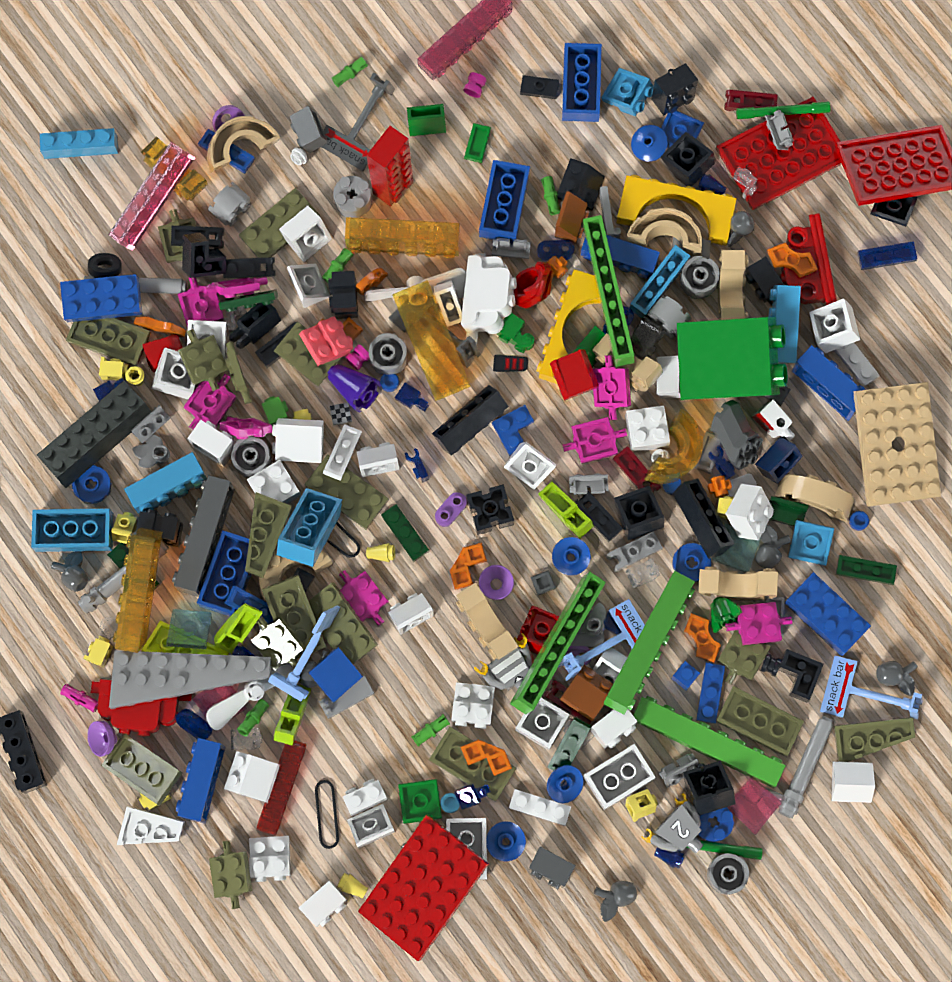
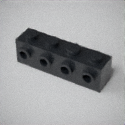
(470, 420)
(703, 518)
(22, 752)

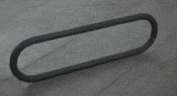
(318, 814)

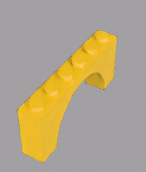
(714, 208)
(580, 292)

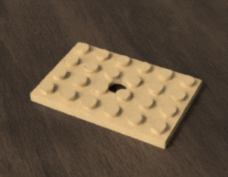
(881, 418)

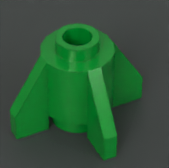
(723, 612)

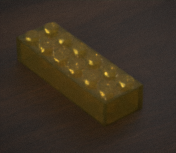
(402, 237)
(431, 340)
(138, 590)

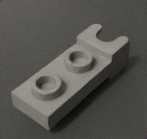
(635, 551)

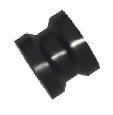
(771, 665)

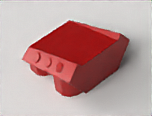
(574, 374)
(537, 628)

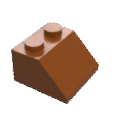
(571, 218)
(587, 693)

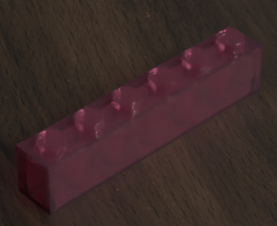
(462, 36)
(151, 196)

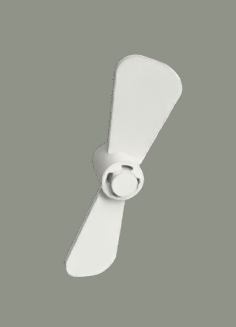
(457, 276)
(222, 712)

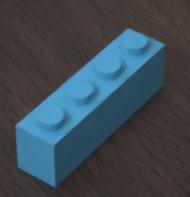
(78, 143)
(659, 281)

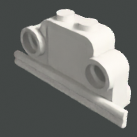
(486, 295)

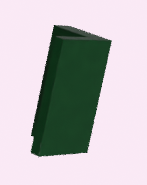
(787, 511)

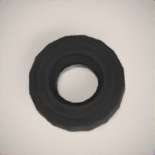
(104, 259)

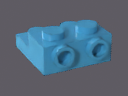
(628, 92)

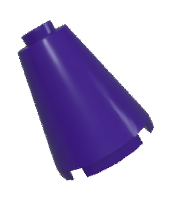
(354, 386)

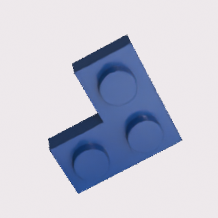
(509, 425)

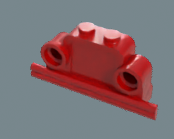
(818, 285)
(140, 717)

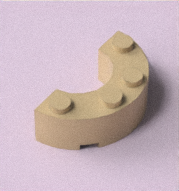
(236, 129)
(667, 222)
(730, 284)
(641, 373)
(816, 494)
(279, 566)
(738, 586)
(485, 622)

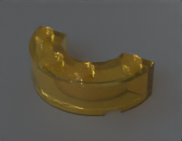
(190, 184)
(689, 452)

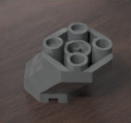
(736, 435)

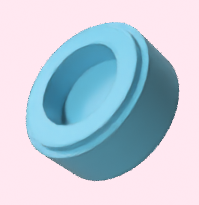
(449, 803)

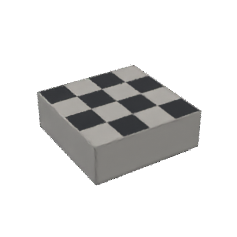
(340, 413)

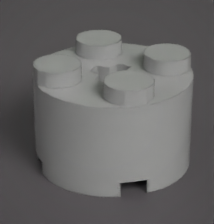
(349, 187)
(229, 204)
(701, 267)
(668, 314)
(398, 354)
(254, 447)
(731, 863)

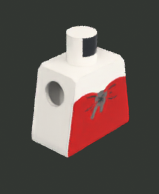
(767, 418)

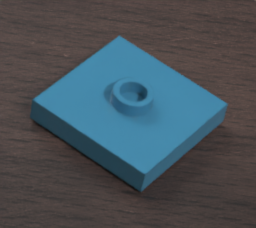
(811, 542)

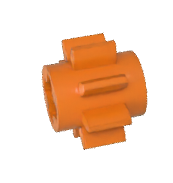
(558, 266)
(719, 486)

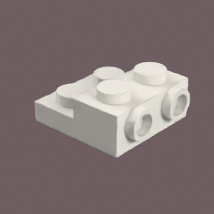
(207, 328)
(473, 705)
(269, 858)

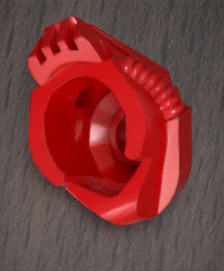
(532, 291)

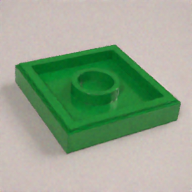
(419, 800)

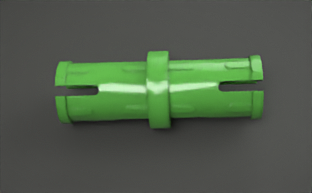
(349, 72)
(551, 195)
(338, 264)
(253, 717)
(430, 730)

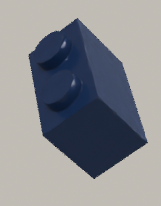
(778, 460)

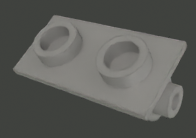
(781, 138)
(517, 249)
(150, 424)
(579, 483)
(673, 775)

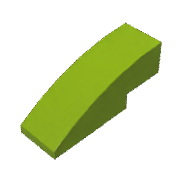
(566, 510)
(236, 627)
(290, 719)

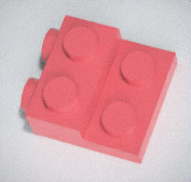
(327, 341)

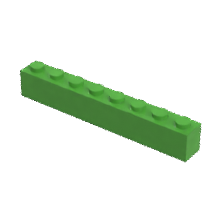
(608, 291)
(649, 642)
(557, 643)
(708, 742)

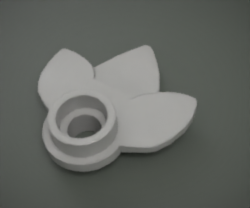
(148, 452)
(594, 618)

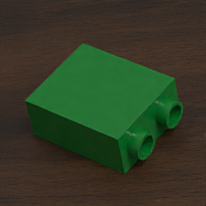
(730, 358)

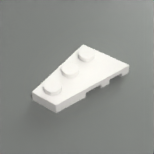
(148, 827)

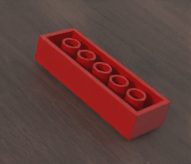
(390, 166)

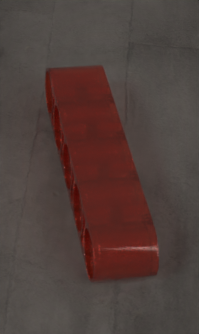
(289, 766)

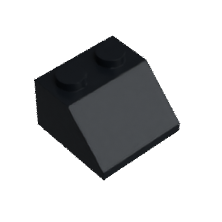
(688, 159)
(582, 182)
(896, 210)
(639, 512)

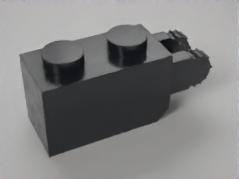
(763, 278)
(254, 324)

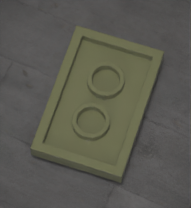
(298, 356)

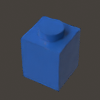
(685, 675)

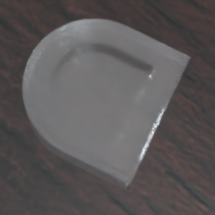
(108, 627)

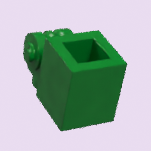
(512, 334)

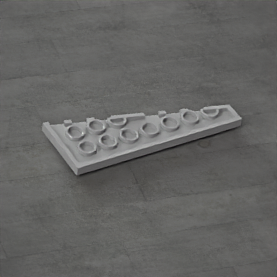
(162, 675)

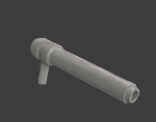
(159, 285)
(100, 593)
(794, 794)

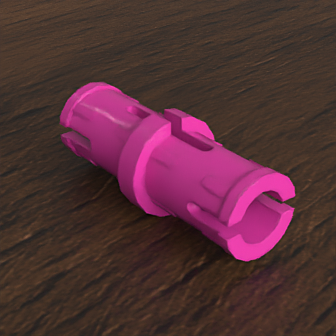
(79, 697)

